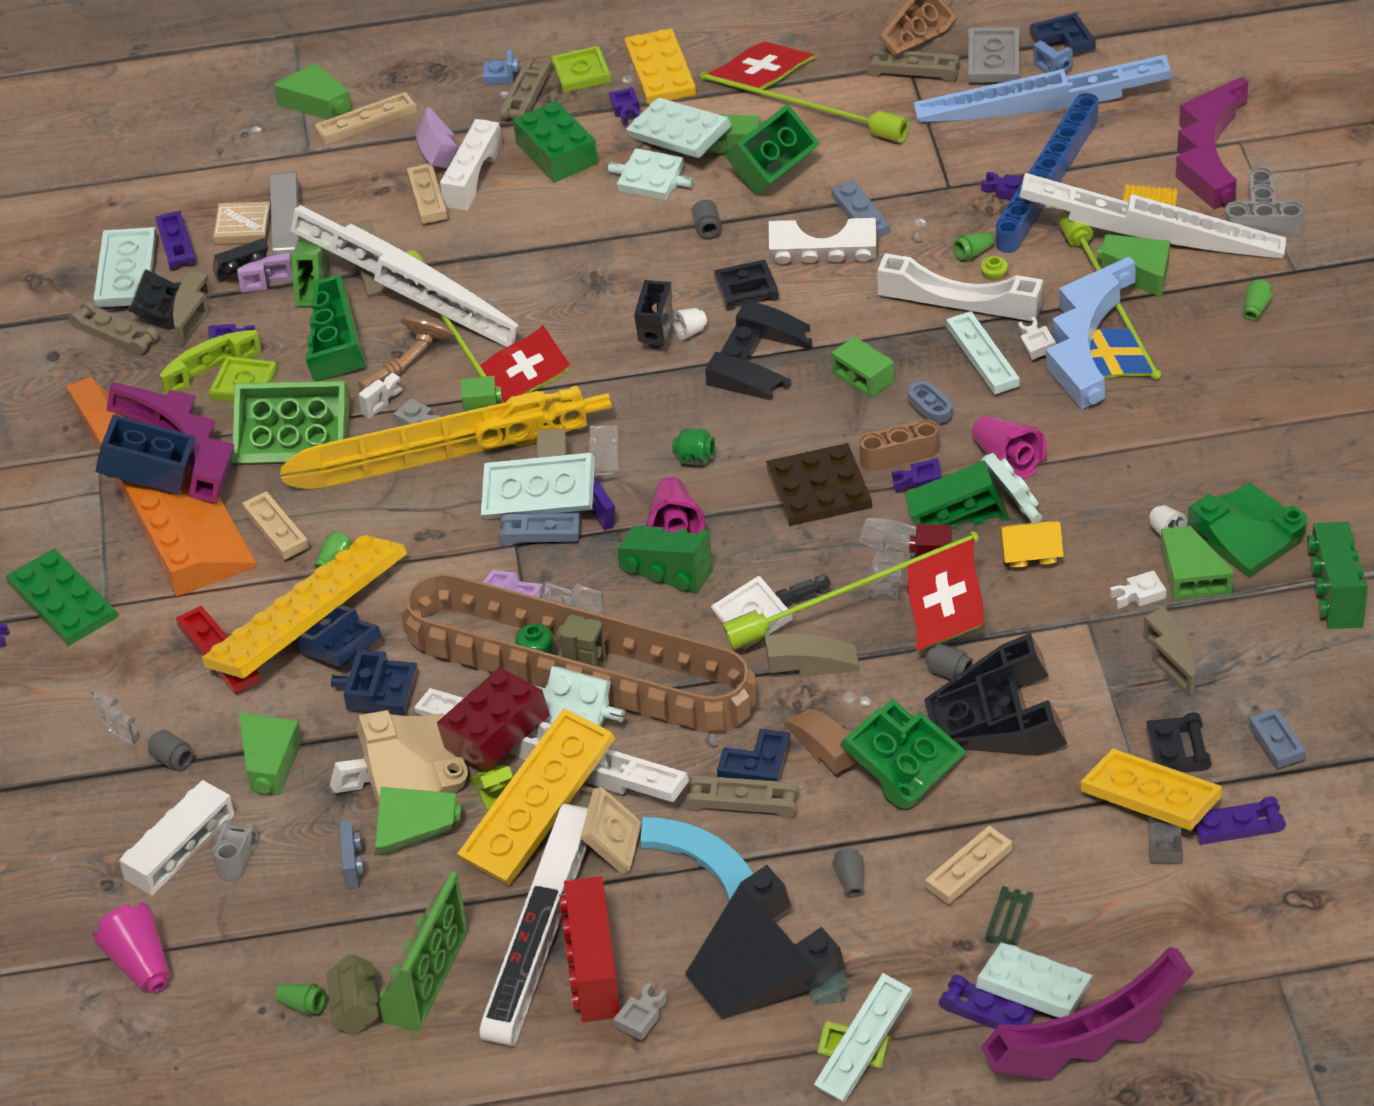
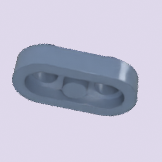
(930, 401)

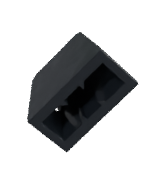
(653, 326)

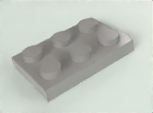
(993, 54)

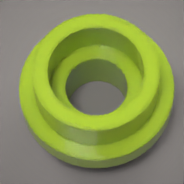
(994, 268)

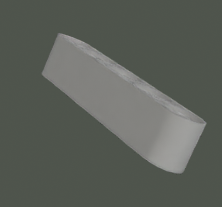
(284, 200)

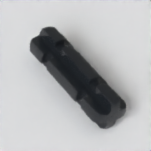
(804, 590)

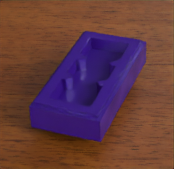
(602, 506)

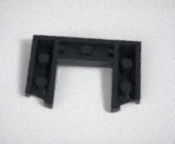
(731, 366)

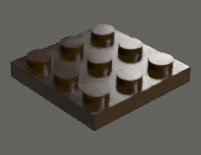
(818, 484)

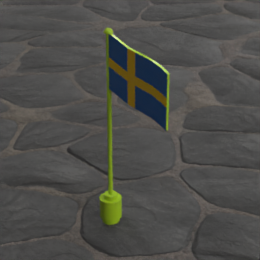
(1113, 350)

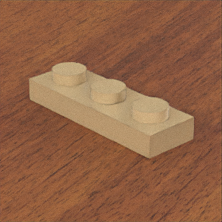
(427, 193)
(275, 525)
(968, 865)

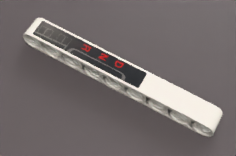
(535, 929)

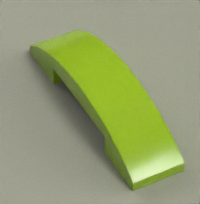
(207, 356)

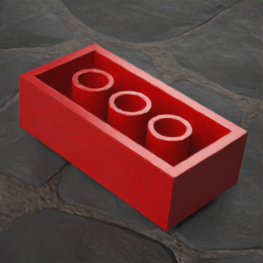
(589, 949)

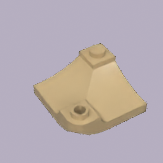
(408, 753)

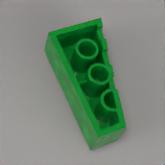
(333, 333)
(1338, 575)

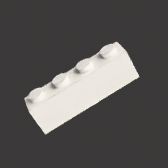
(176, 837)

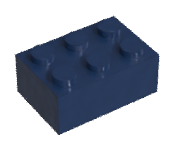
(145, 454)

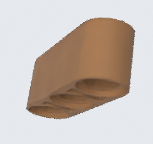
(899, 444)

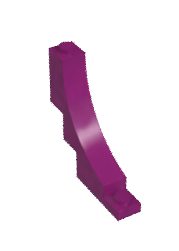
(1202, 124)

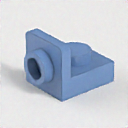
(1050, 60)
(501, 72)

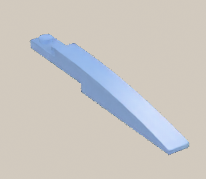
(1041, 92)

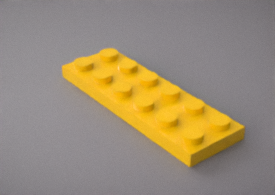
(535, 795)

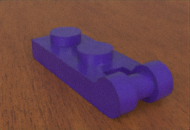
(175, 239)
(1240, 822)
(983, 1006)

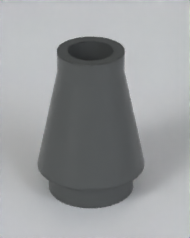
(849, 869)

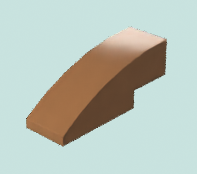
(821, 738)

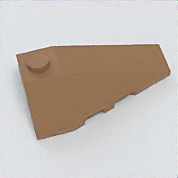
(914, 23)

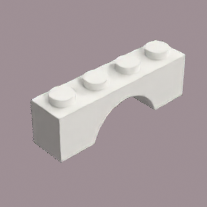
(460, 180)
(854, 242)

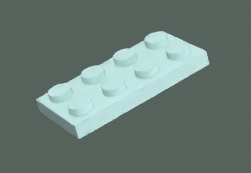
(678, 127)
(121, 264)
(538, 485)

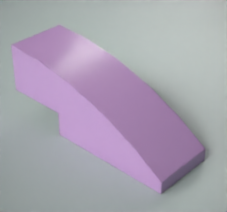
(435, 140)

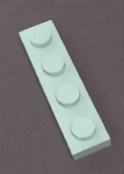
(983, 353)
(863, 1038)

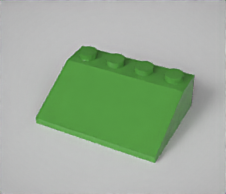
(286, 418)
(426, 959)

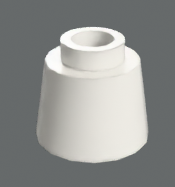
(688, 322)
(1166, 517)

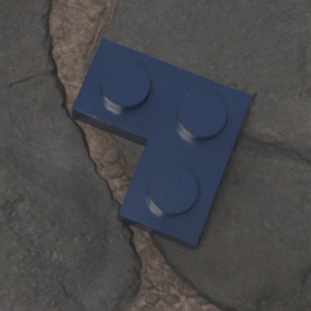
(1067, 29)
(761, 764)

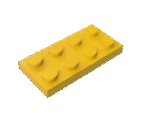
(660, 66)
(1151, 789)

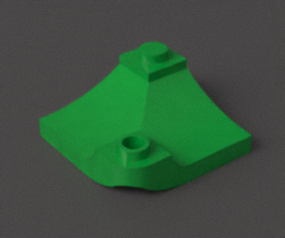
(1248, 527)
(902, 752)

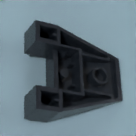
(987, 708)
(751, 959)

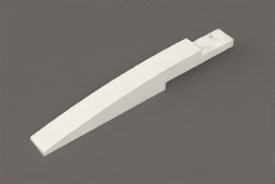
(1152, 219)
(405, 275)
(613, 772)

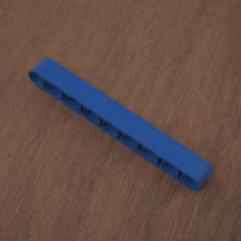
(1052, 165)

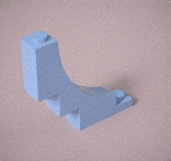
(1084, 306)

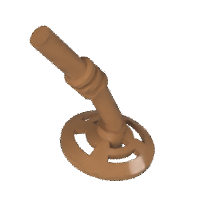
(425, 333)

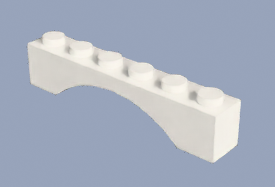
(908, 280)

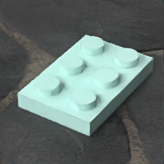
(1034, 981)

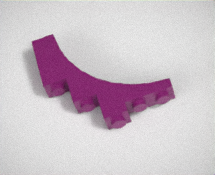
(210, 457)
(1127, 1015)

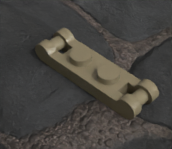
(913, 63)
(525, 89)
(113, 328)
(742, 795)

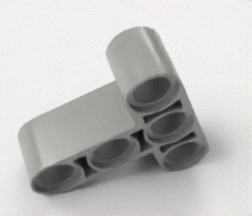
(1263, 210)

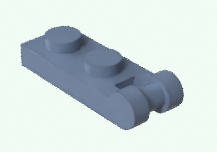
(539, 528)

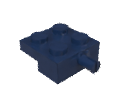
(338, 636)
(377, 683)

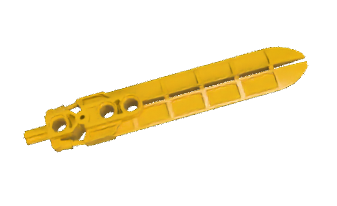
(441, 438)

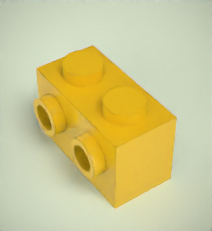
(1031, 542)

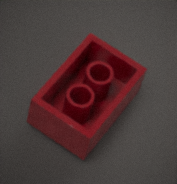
(493, 719)

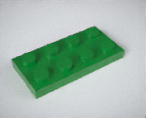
(61, 596)

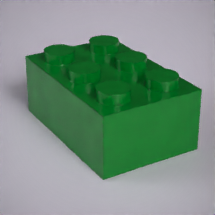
(555, 141)
(772, 149)

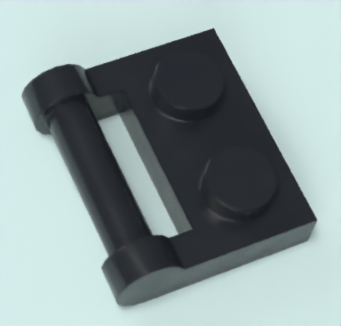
(230, 260)
(745, 277)
(149, 298)
(1167, 743)

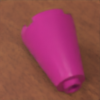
(1014, 441)
(675, 508)
(134, 945)

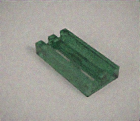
(1014, 898)

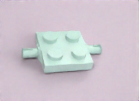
(651, 174)
(1013, 486)
(579, 694)

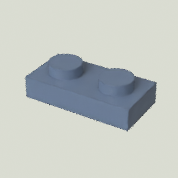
(1277, 738)
(351, 863)

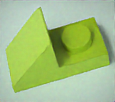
(490, 784)

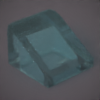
(831, 991)

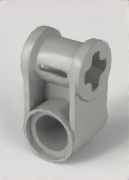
(234, 850)

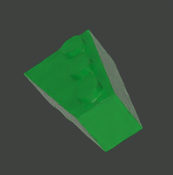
(958, 499)
(667, 557)

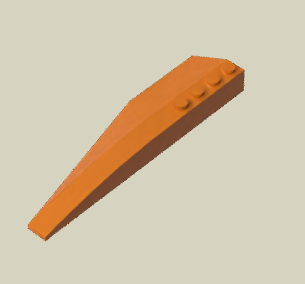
(187, 535)

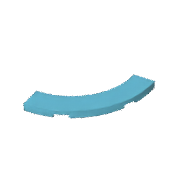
(699, 844)

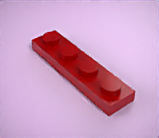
(206, 633)

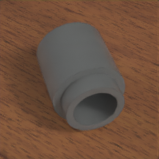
(706, 218)
(947, 661)
(170, 750)

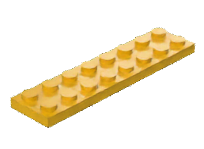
(303, 606)

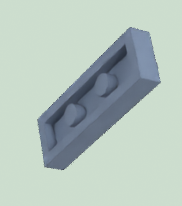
(857, 205)

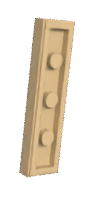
(365, 118)

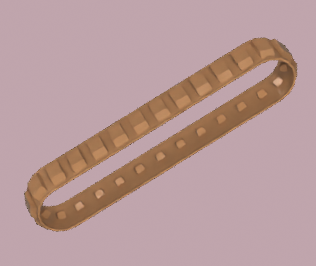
(621, 638)

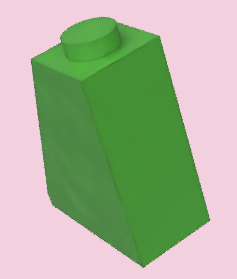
(313, 93)
(1149, 255)
(308, 265)
(1193, 565)
(269, 750)
(413, 817)

